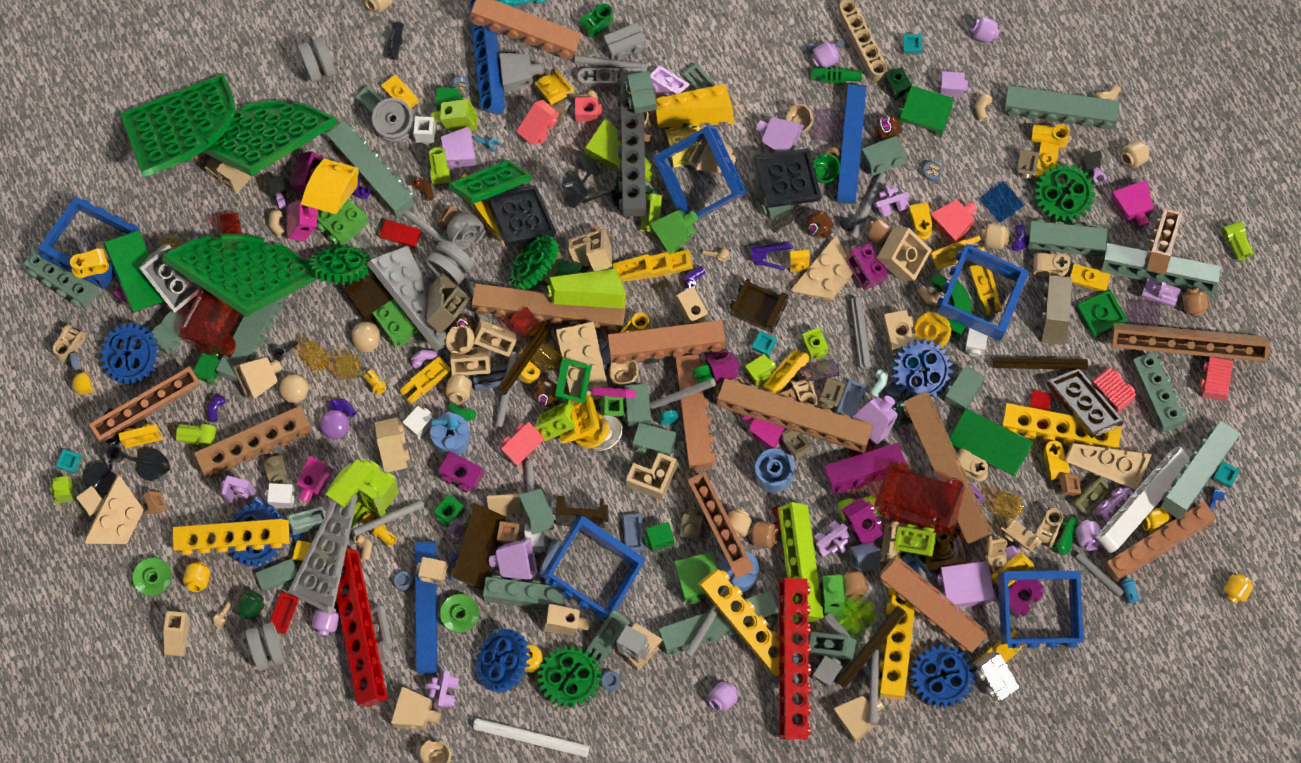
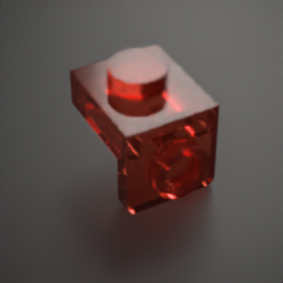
(230, 223)

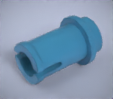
(1130, 590)

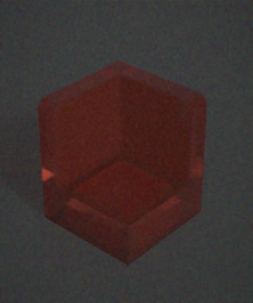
(524, 322)

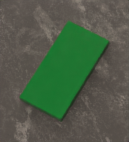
(489, 182)
(126, 257)
(990, 442)

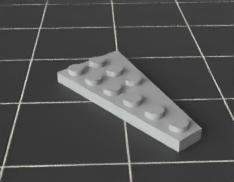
(406, 285)
(322, 566)

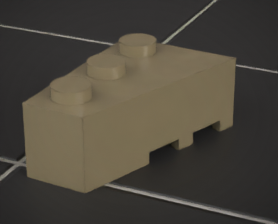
(444, 303)
(1057, 309)

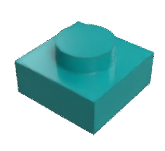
(912, 43)
(764, 343)
(69, 461)
(1226, 474)

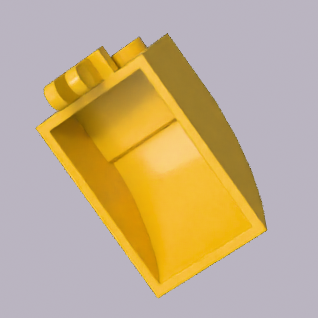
(330, 186)

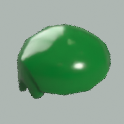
(826, 168)

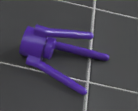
(759, 253)

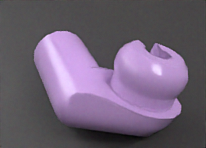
(422, 355)

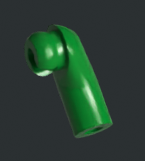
(467, 414)

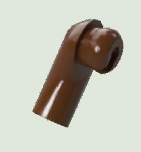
(424, 186)

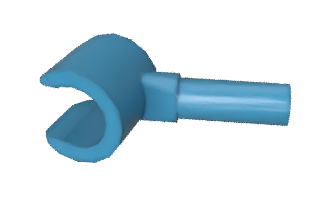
(488, 143)
(451, 421)

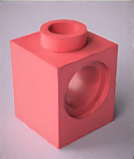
(584, 103)

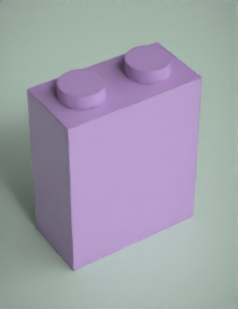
(967, 584)

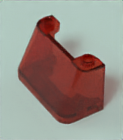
(209, 325)
(919, 499)

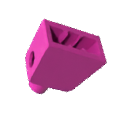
(1134, 203)
(300, 221)
(763, 432)
(318, 473)

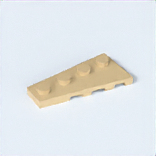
(1113, 464)

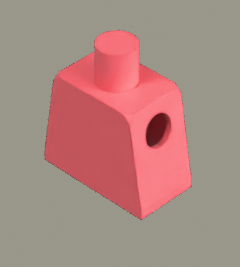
(954, 220)

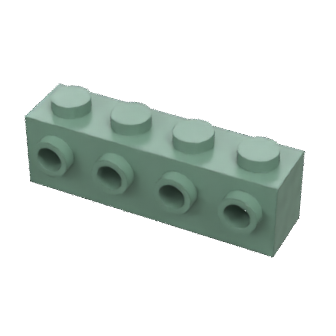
(1067, 238)
(77, 289)
(1158, 393)
(520, 593)

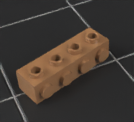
(1163, 241)

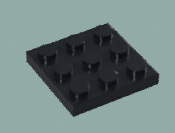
(787, 178)
(521, 215)

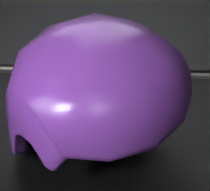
(334, 424)

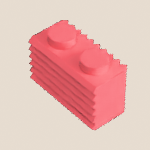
(1217, 378)
(1114, 389)

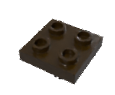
(947, 551)

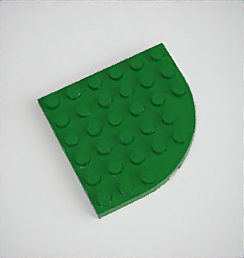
(179, 124)
(268, 132)
(241, 269)

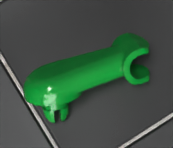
(1064, 543)

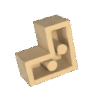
(227, 175)
(592, 249)
(390, 441)
(655, 480)

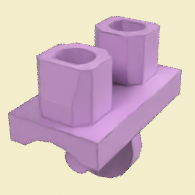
(900, 200)
(1161, 293)
(833, 541)
(441, 698)

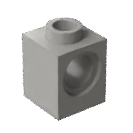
(827, 672)

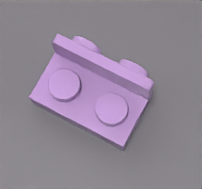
(667, 83)
(235, 485)
(1109, 507)

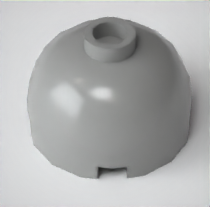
(464, 229)

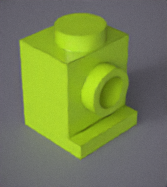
(815, 351)
(760, 369)
(62, 490)

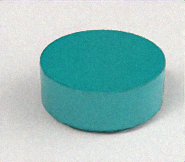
(669, 417)

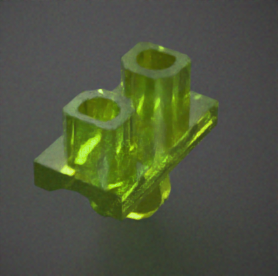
(864, 610)

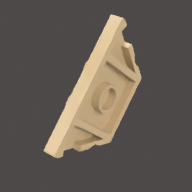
(826, 274)
(115, 517)

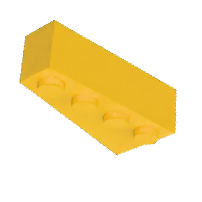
(695, 107)

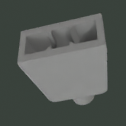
(518, 71)

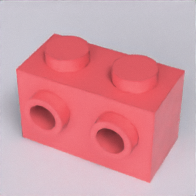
(538, 122)
(521, 444)

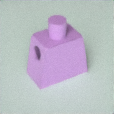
(780, 134)
(459, 148)
(880, 415)
(515, 560)

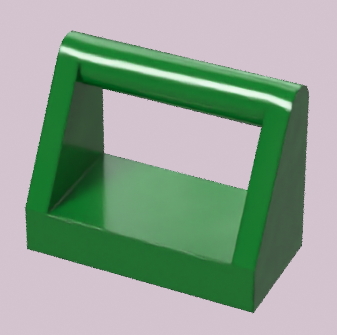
(562, 379)

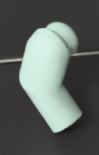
(881, 383)

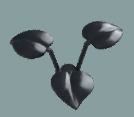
(579, 191)
(150, 468)

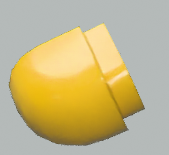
(529, 374)
(82, 384)

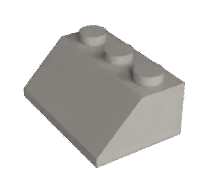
(168, 282)

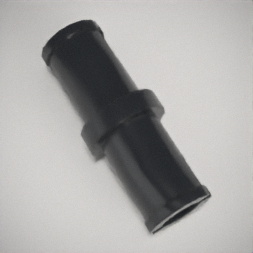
(395, 40)

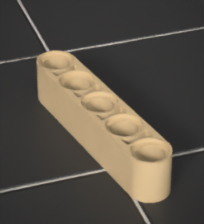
(859, 33)

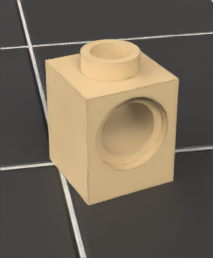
(90, 500)
(432, 570)

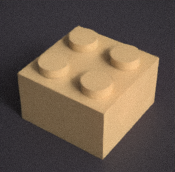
(904, 253)

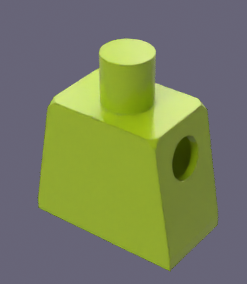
(457, 115)

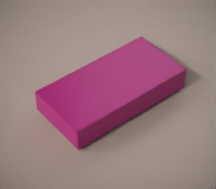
(614, 392)

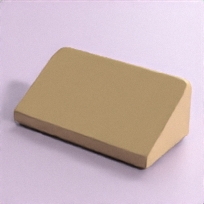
(504, 504)

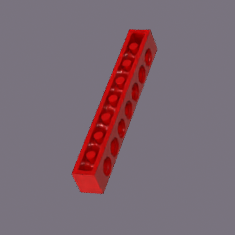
(359, 633)
(787, 668)

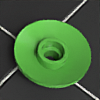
(147, 569)
(456, 604)

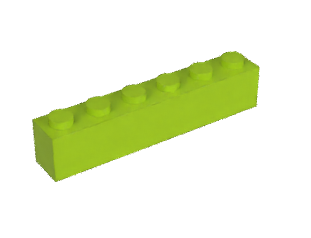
(800, 553)

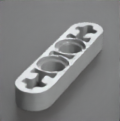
(612, 72)

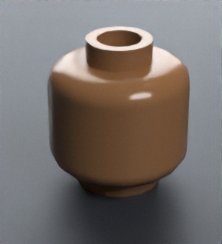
(879, 231)
(1195, 301)
(764, 535)
(854, 584)

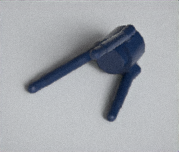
(914, 562)

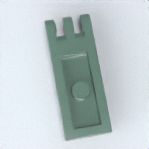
(608, 636)

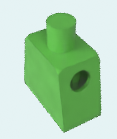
(675, 229)
(833, 594)

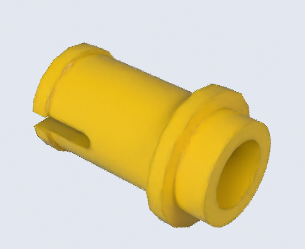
(377, 385)

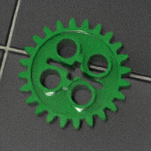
(1079, 202)
(533, 262)
(339, 265)
(583, 686)

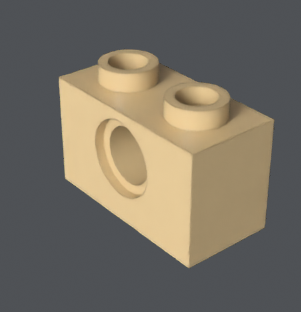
(898, 321)
(494, 338)
(471, 363)

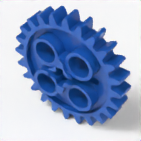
(114, 353)
(938, 365)
(251, 556)
(502, 660)
(949, 692)

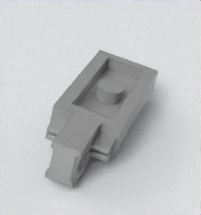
(382, 634)

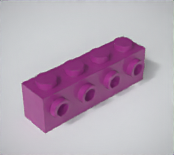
(862, 468)

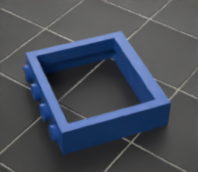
(724, 162)
(63, 261)
(991, 263)
(610, 543)
(1075, 602)

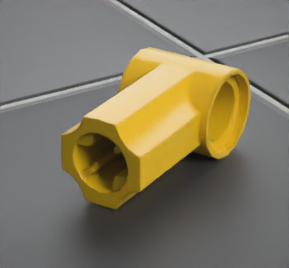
(1049, 134)

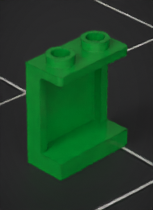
(926, 109)

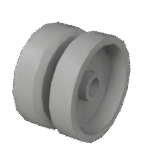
(319, 59)
(388, 110)
(450, 261)
(265, 646)

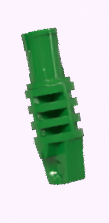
(836, 75)

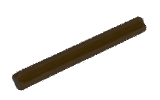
(524, 358)
(1039, 363)
(871, 646)

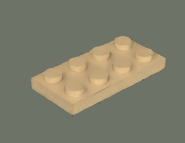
(581, 345)

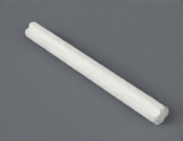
(531, 737)

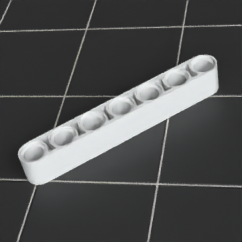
(1143, 500)

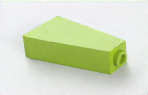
(604, 149)
(588, 289)

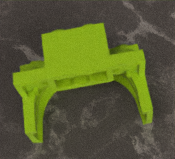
(372, 486)

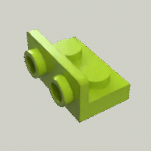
(555, 421)
(915, 541)

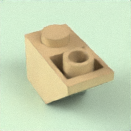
(176, 633)

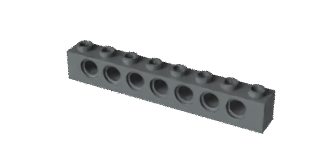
(631, 205)

